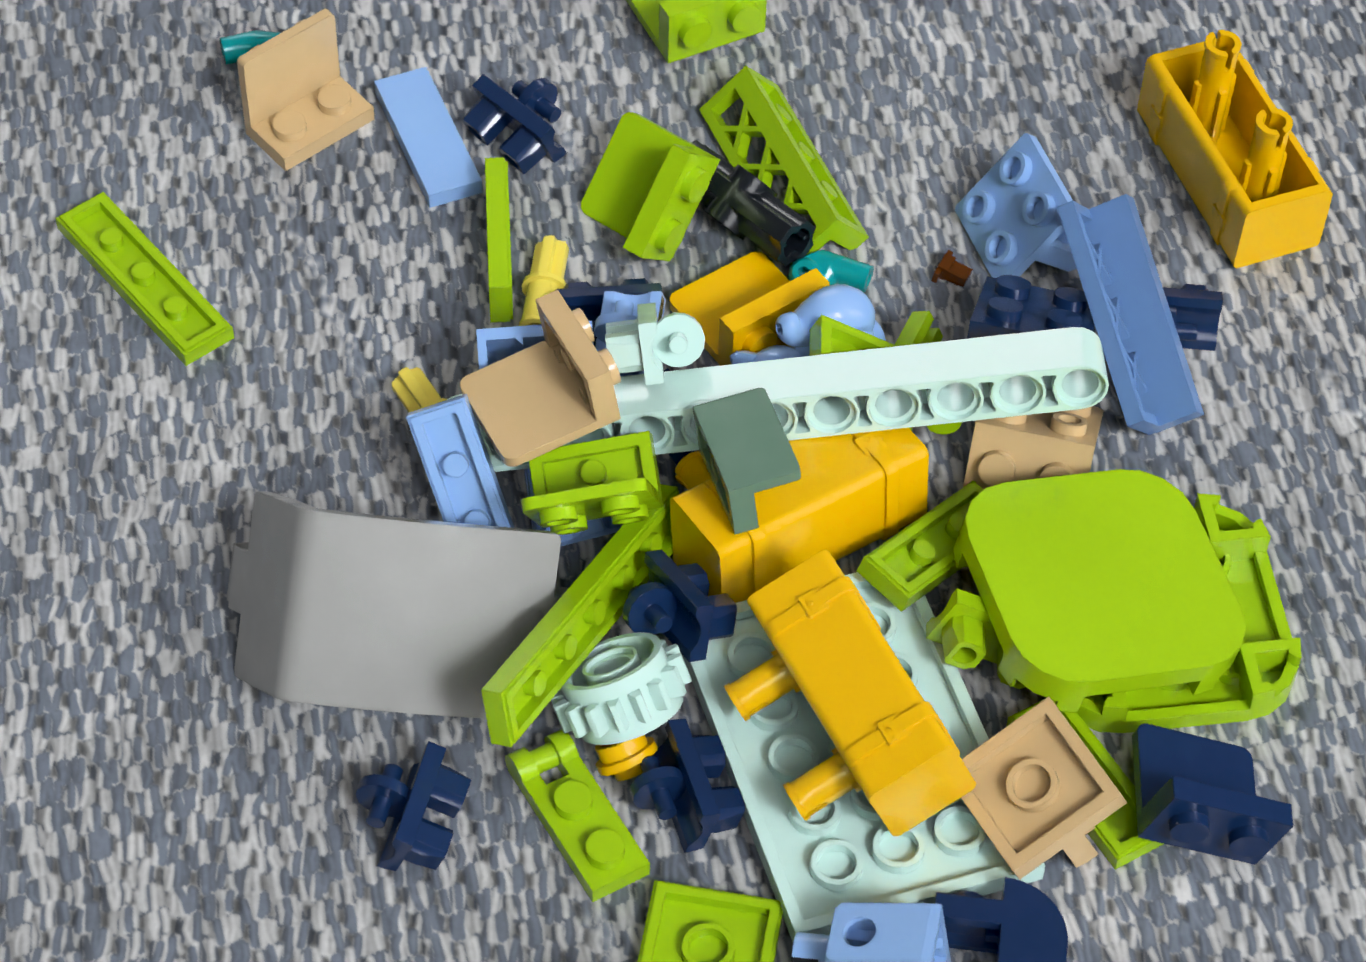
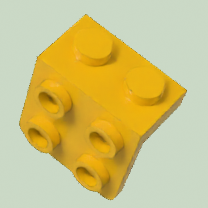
(742, 304)

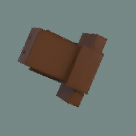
(951, 270)

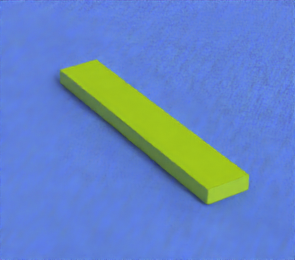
(573, 626)

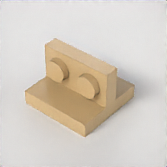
(1039, 790)

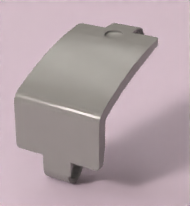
(383, 606)

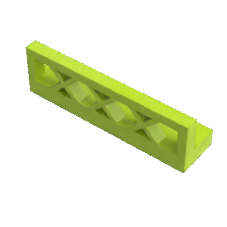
(792, 148)

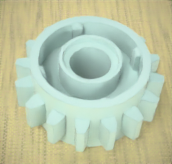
(623, 689)

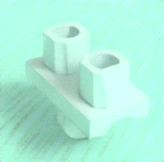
(648, 344)

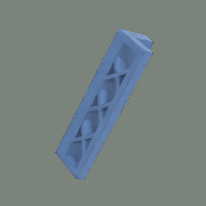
(1131, 314)

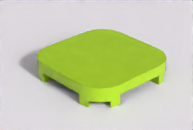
(1100, 585)
(1264, 665)

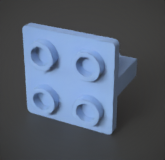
(1016, 214)

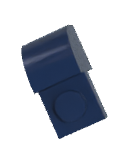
(1016, 928)

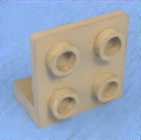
(296, 93)

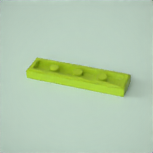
(145, 278)

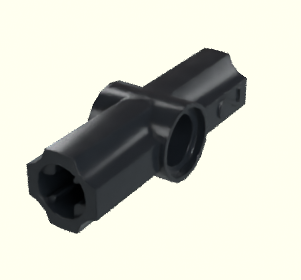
(754, 212)

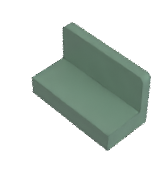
(744, 452)

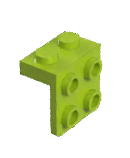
(697, 26)
(648, 186)
(594, 482)

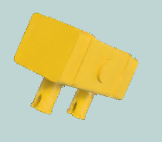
(1233, 150)
(846, 498)
(861, 694)

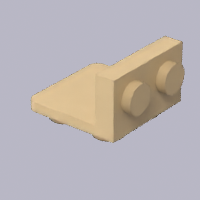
(546, 390)
(1033, 446)

